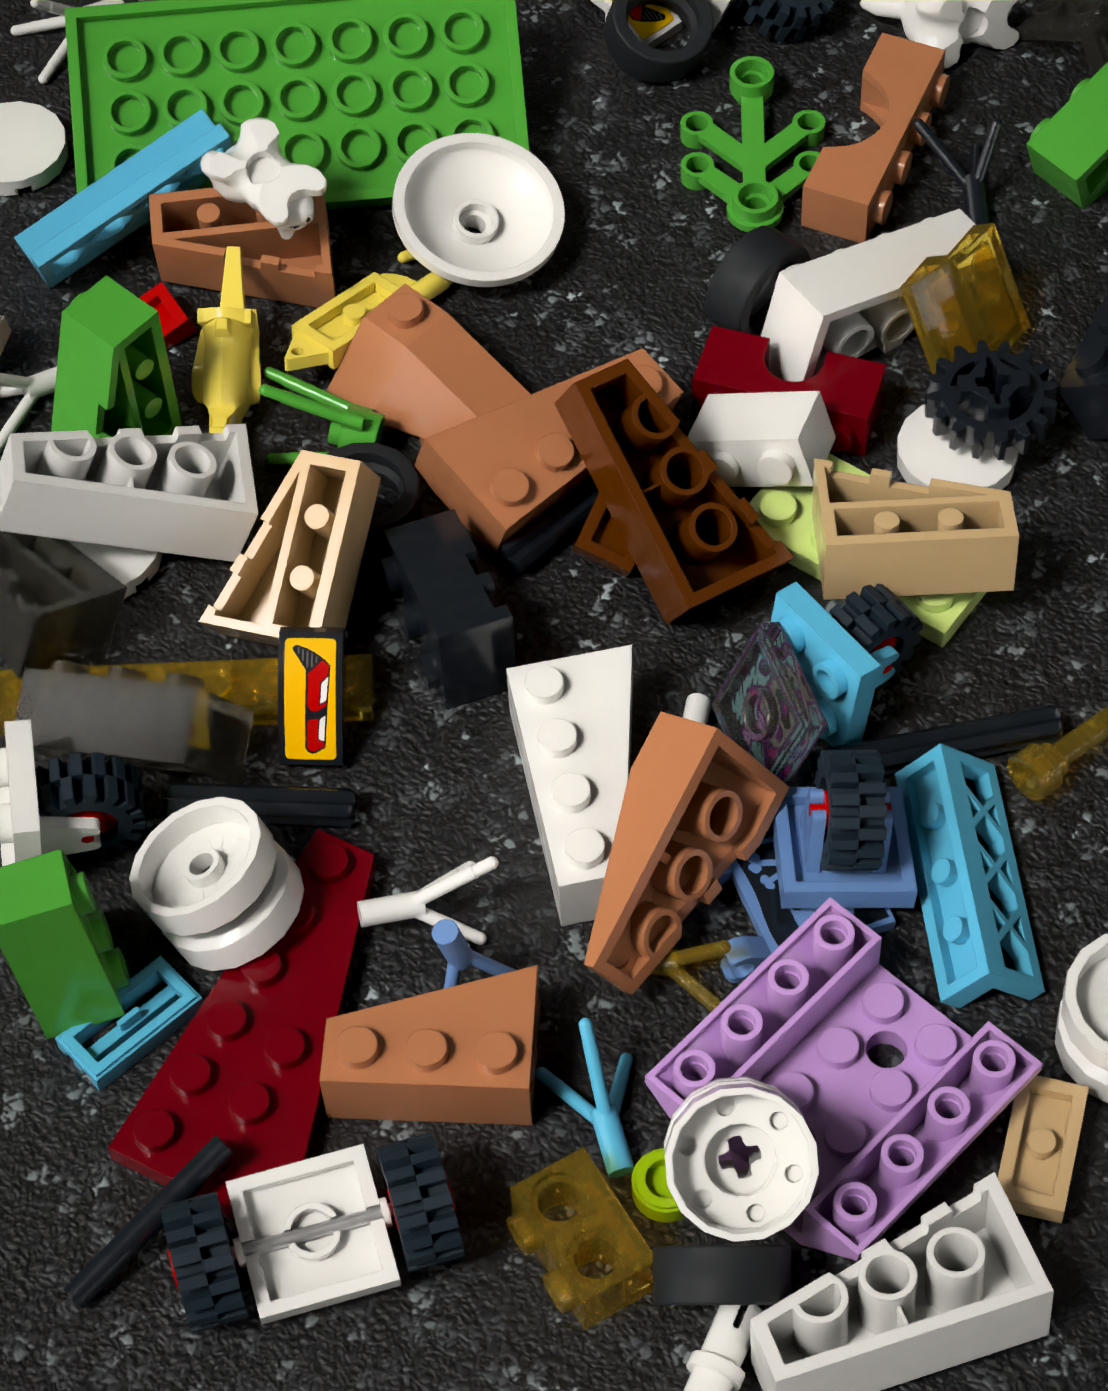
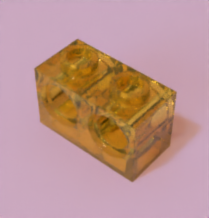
(595, 1233)

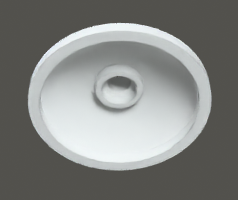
(483, 186)

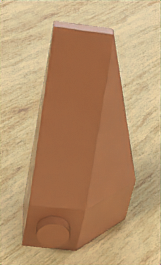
(420, 368)
(682, 822)

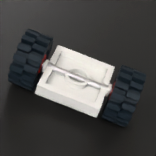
(312, 1233)

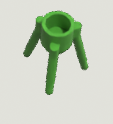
(348, 421)

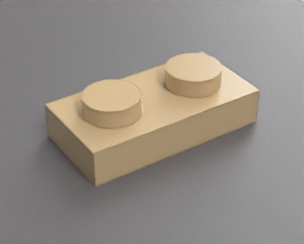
(1042, 1147)

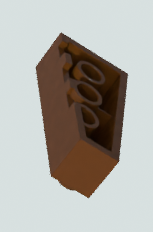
(664, 494)

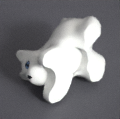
(950, 22)
(264, 179)

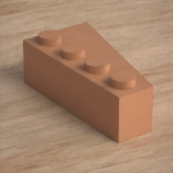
(516, 458)

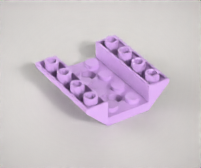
(877, 1129)

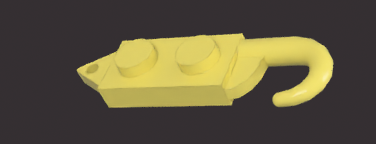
(328, 331)

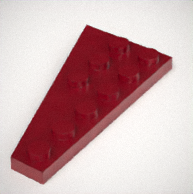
(258, 1040)

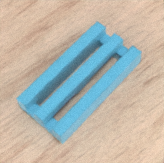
(144, 1040)

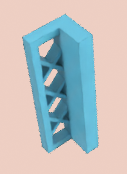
(120, 199)
(955, 877)

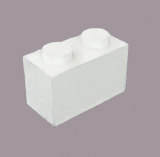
(764, 437)

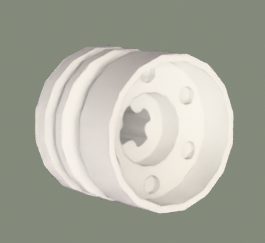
(746, 1201)

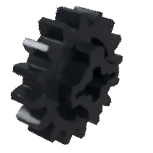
(991, 400)

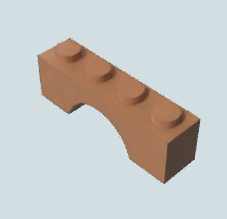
(855, 182)

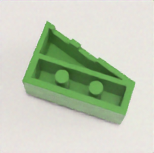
(1073, 144)
(113, 366)
(59, 944)

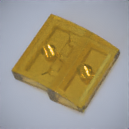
(965, 297)

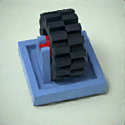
(844, 837)

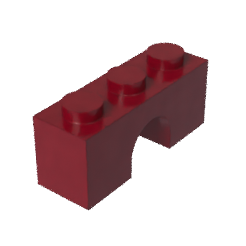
(847, 384)

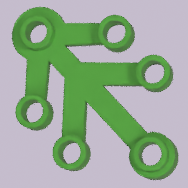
(755, 199)

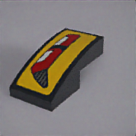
(311, 696)

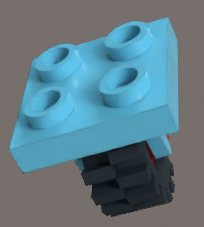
(847, 650)

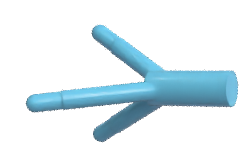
(608, 1106)

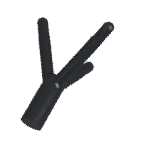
(973, 183)

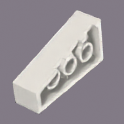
(852, 297)
(132, 490)
(576, 761)
(910, 1305)

